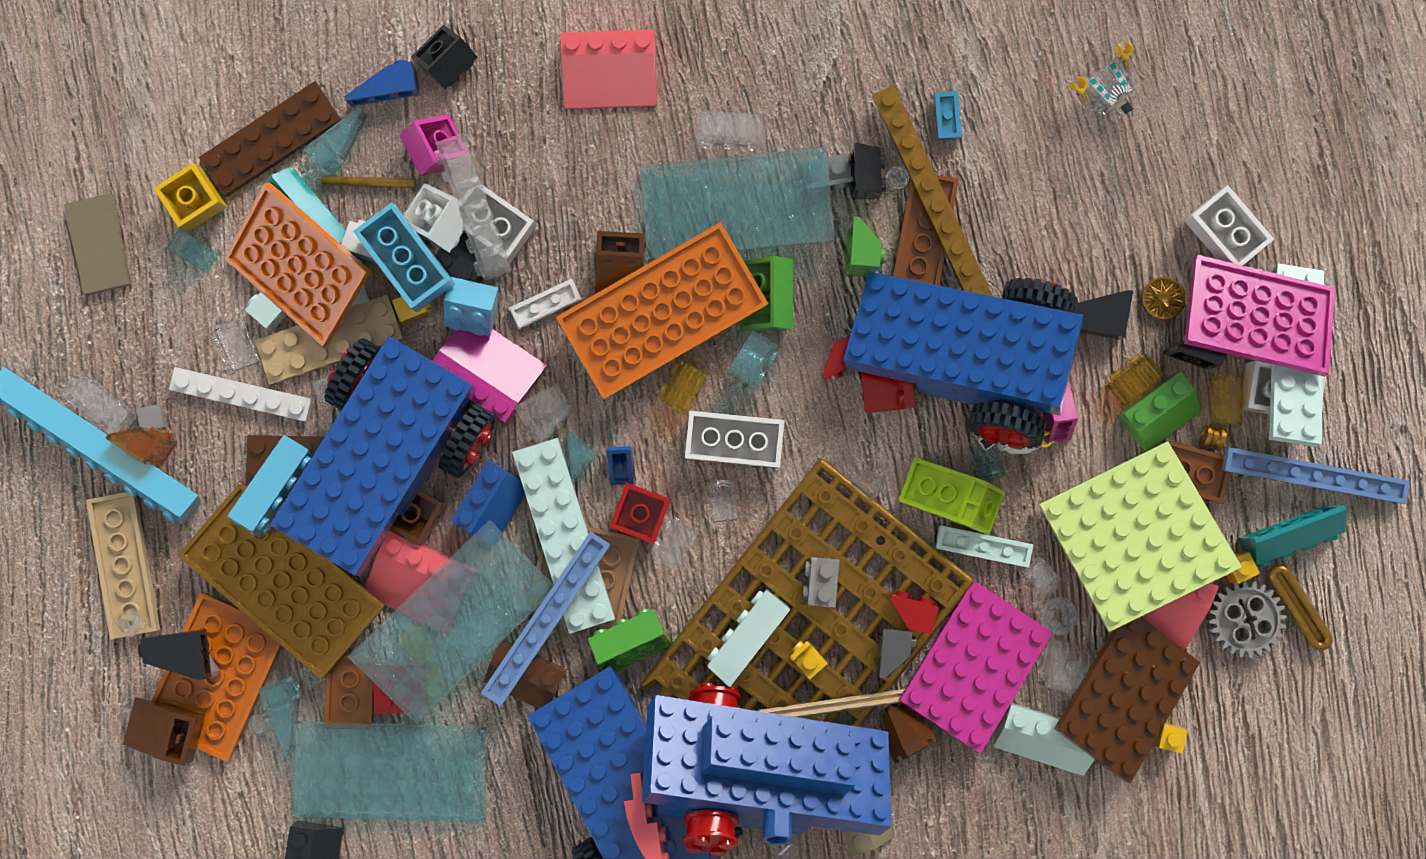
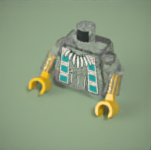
(1109, 85)

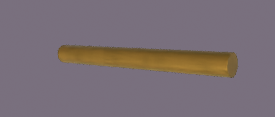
(368, 181)

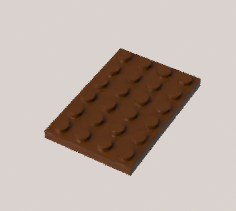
(1127, 697)

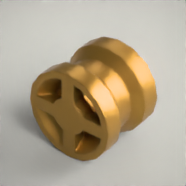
(1213, 437)

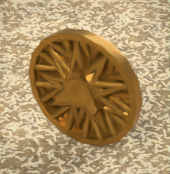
(1163, 298)

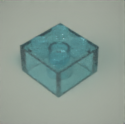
(752, 359)

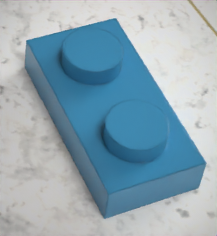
(947, 115)

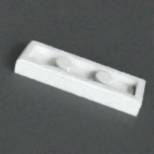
(545, 304)

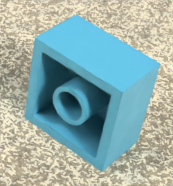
(471, 307)

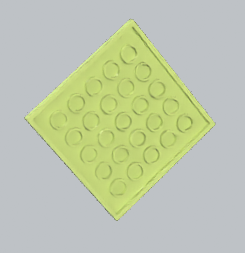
(1139, 536)

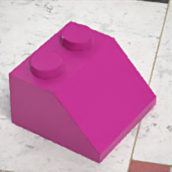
(421, 138)

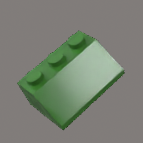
(862, 250)
(775, 281)
(1161, 411)
(629, 640)

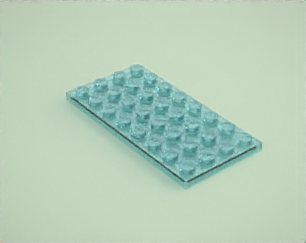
(756, 197)
(452, 622)
(389, 771)

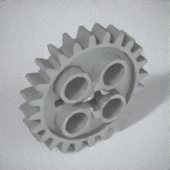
(1226, 627)

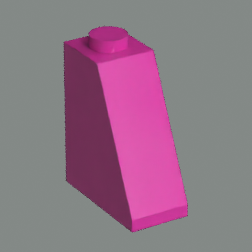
(1063, 425)

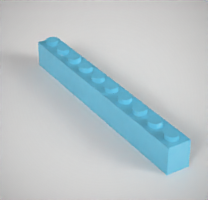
(90, 444)

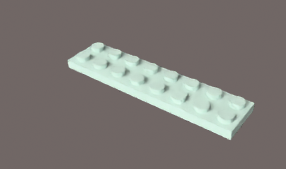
(1294, 393)
(561, 528)

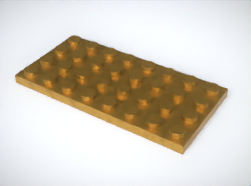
(283, 588)

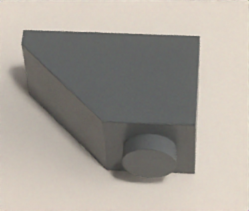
(894, 649)

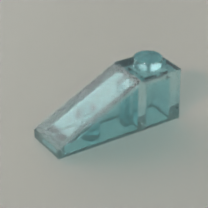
(335, 144)
(282, 706)

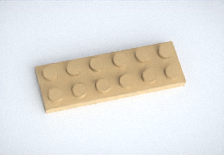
(297, 353)
(122, 561)

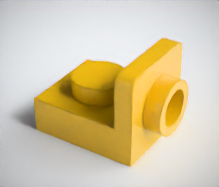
(808, 659)

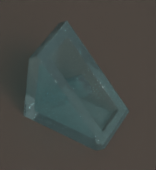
(192, 250)
(580, 454)
(986, 463)

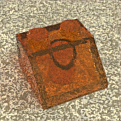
(145, 444)

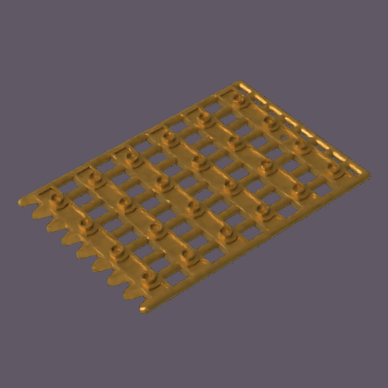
(678, 682)

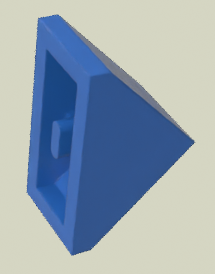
(620, 465)

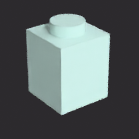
(265, 311)

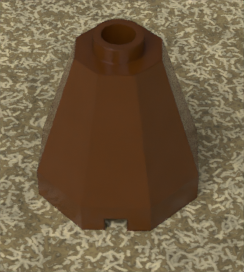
(905, 732)

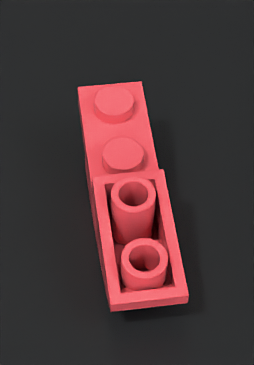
(646, 834)

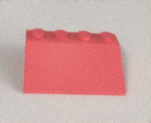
(609, 69)
(401, 569)
(1183, 616)

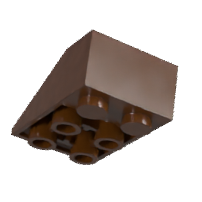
(617, 256)
(164, 731)

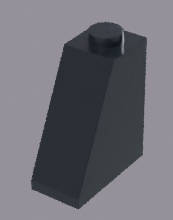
(1106, 314)
(178, 652)

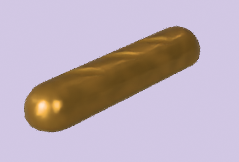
(1300, 607)

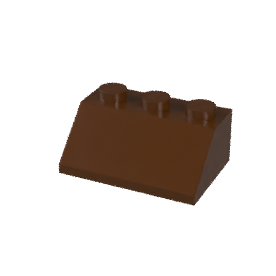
(419, 518)
(537, 683)

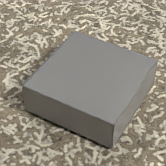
(151, 416)

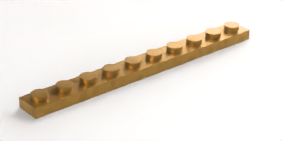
(930, 191)

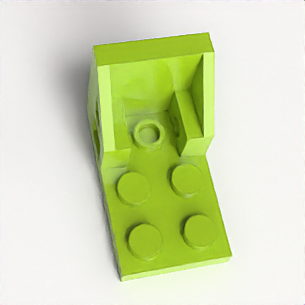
(952, 495)

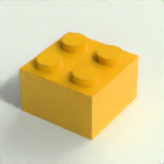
(190, 197)

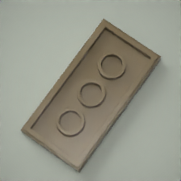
(97, 244)

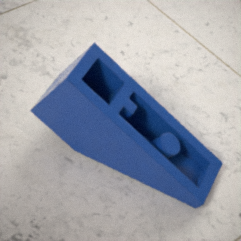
(390, 83)

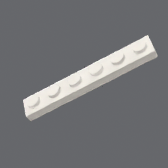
(241, 394)

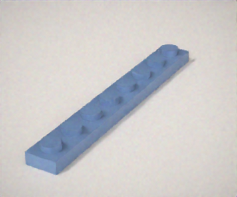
(1315, 475)
(545, 619)

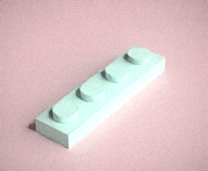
(984, 546)

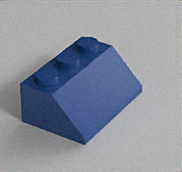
(492, 496)

